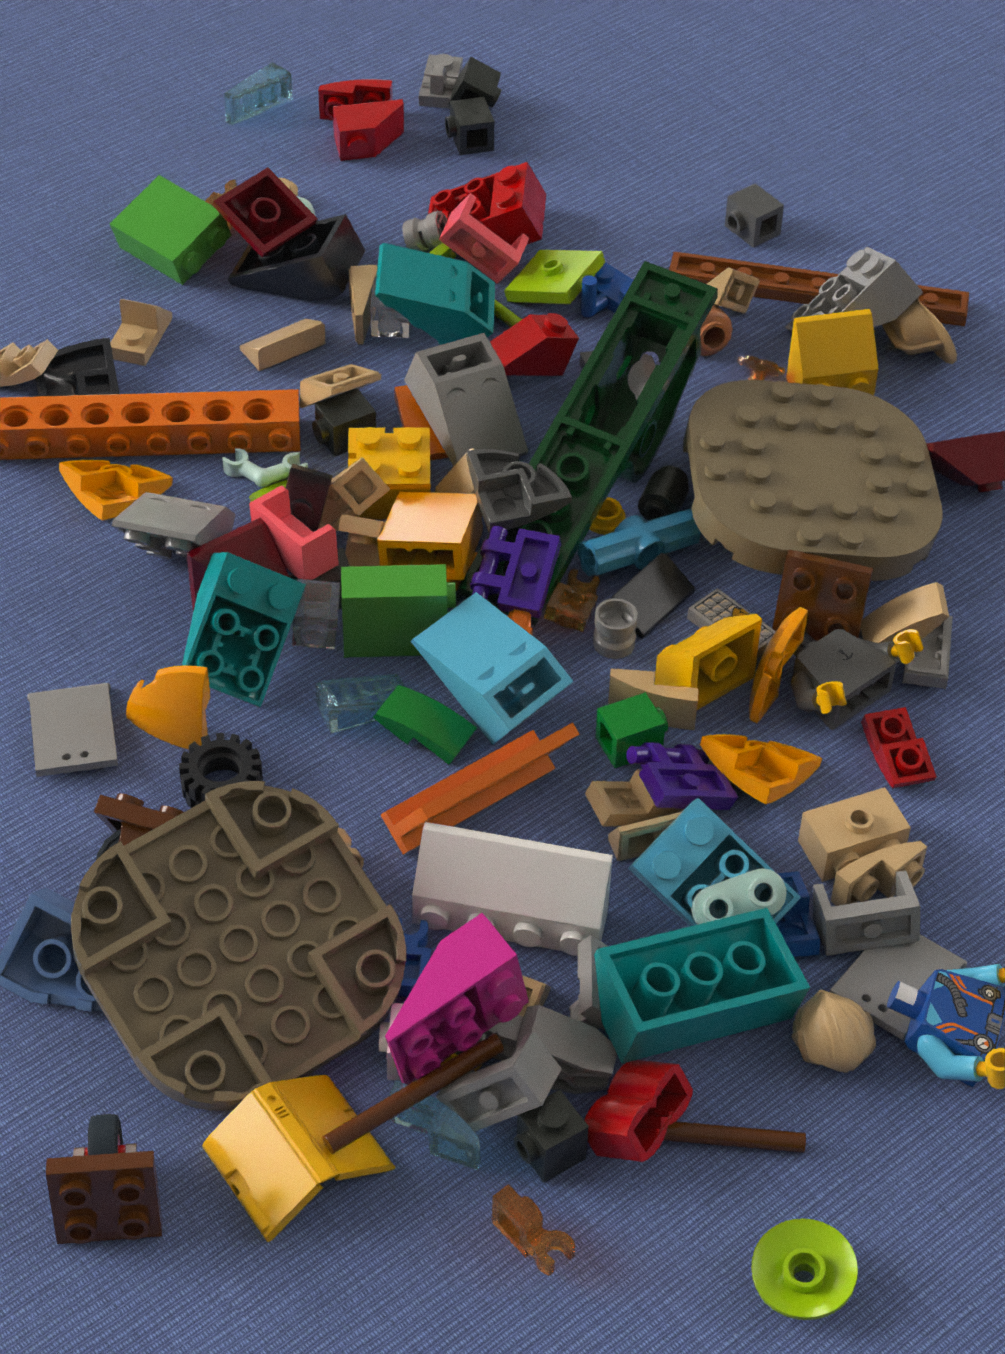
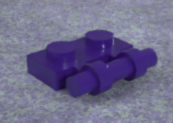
(527, 574)
(680, 776)

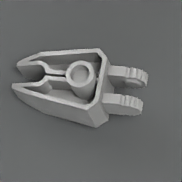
(578, 1048)

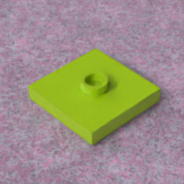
(554, 276)

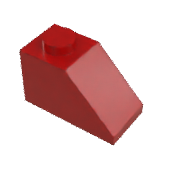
(367, 128)
(536, 346)

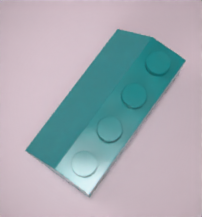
(697, 984)

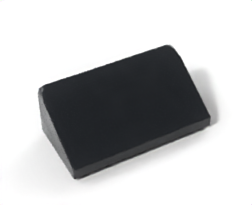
(656, 592)

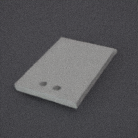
(72, 729)
(879, 970)

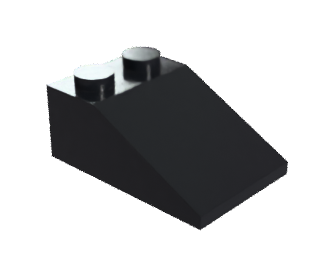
(307, 265)

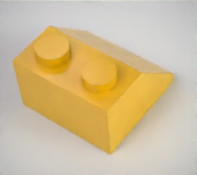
(834, 351)
(713, 658)

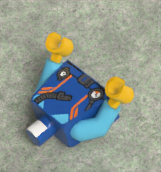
(957, 1022)

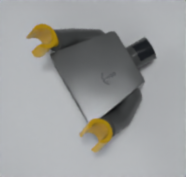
(847, 673)

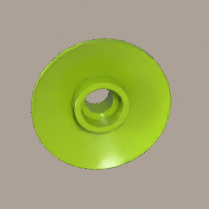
(807, 1247)

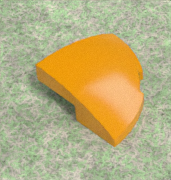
(109, 487)
(777, 653)
(172, 705)
(759, 767)

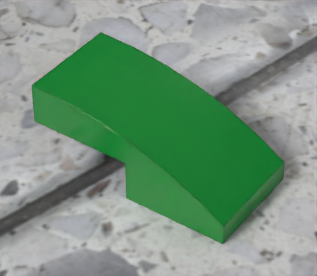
(425, 719)

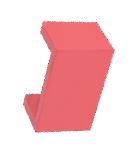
(480, 244)
(301, 550)

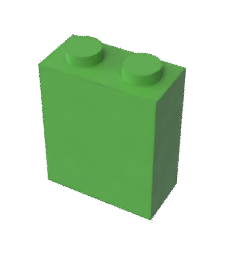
(170, 229)
(391, 607)

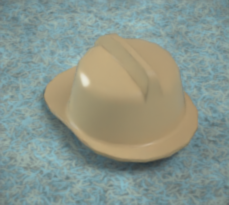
(920, 332)

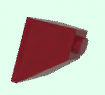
(265, 212)
(971, 460)
(248, 542)

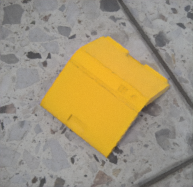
(277, 1152)

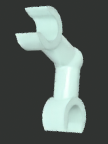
(261, 476)

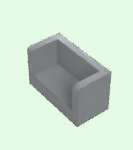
(868, 922)
(504, 1087)

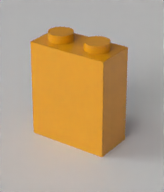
(432, 531)

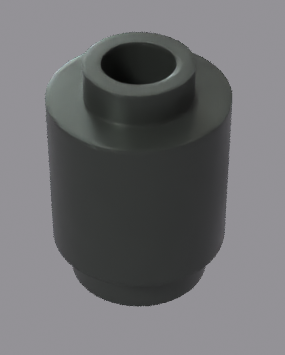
(664, 493)

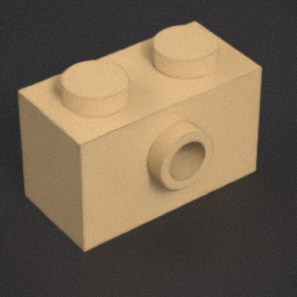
(851, 829)

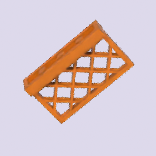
(475, 786)

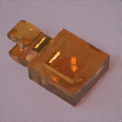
(522, 1225)

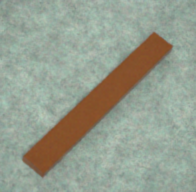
(803, 285)

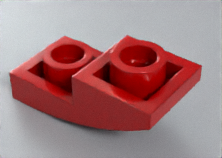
(351, 93)
(896, 749)

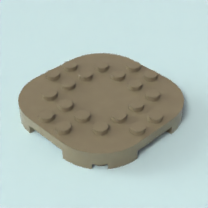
(812, 476)
(237, 945)

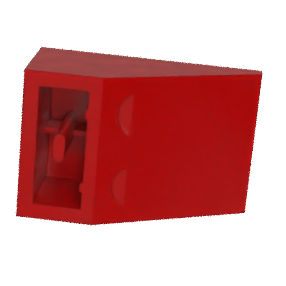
(505, 202)

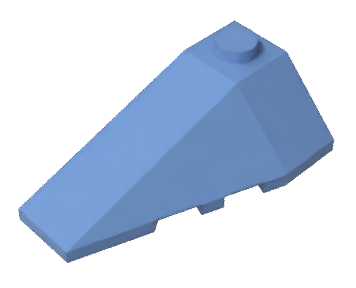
(40, 955)

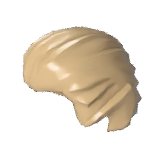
(833, 1032)

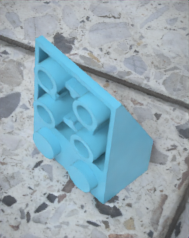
(491, 665)
(697, 854)

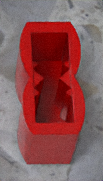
(637, 1110)

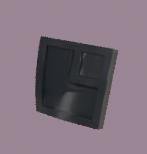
(80, 370)

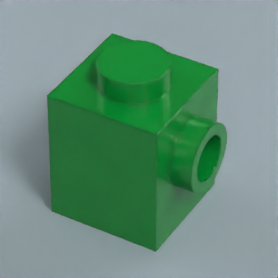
(627, 725)

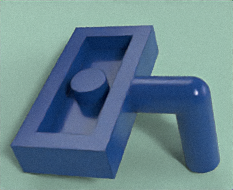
(603, 290)

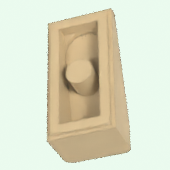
(360, 296)

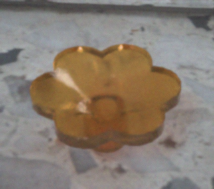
(759, 367)

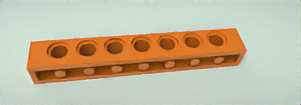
(149, 424)

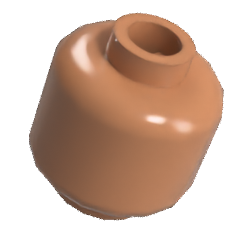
(715, 331)

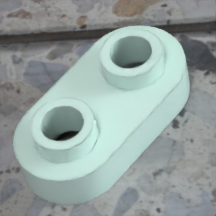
(739, 895)

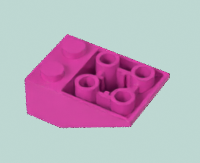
(457, 998)

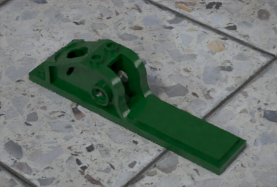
(601, 424)

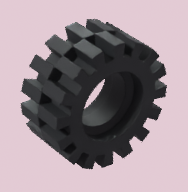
(215, 756)

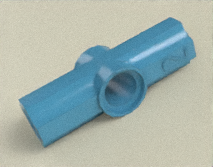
(638, 542)

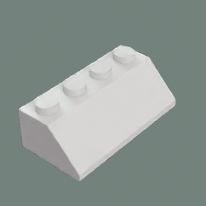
(522, 886)

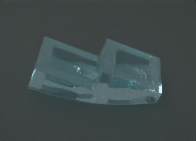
(447, 1132)

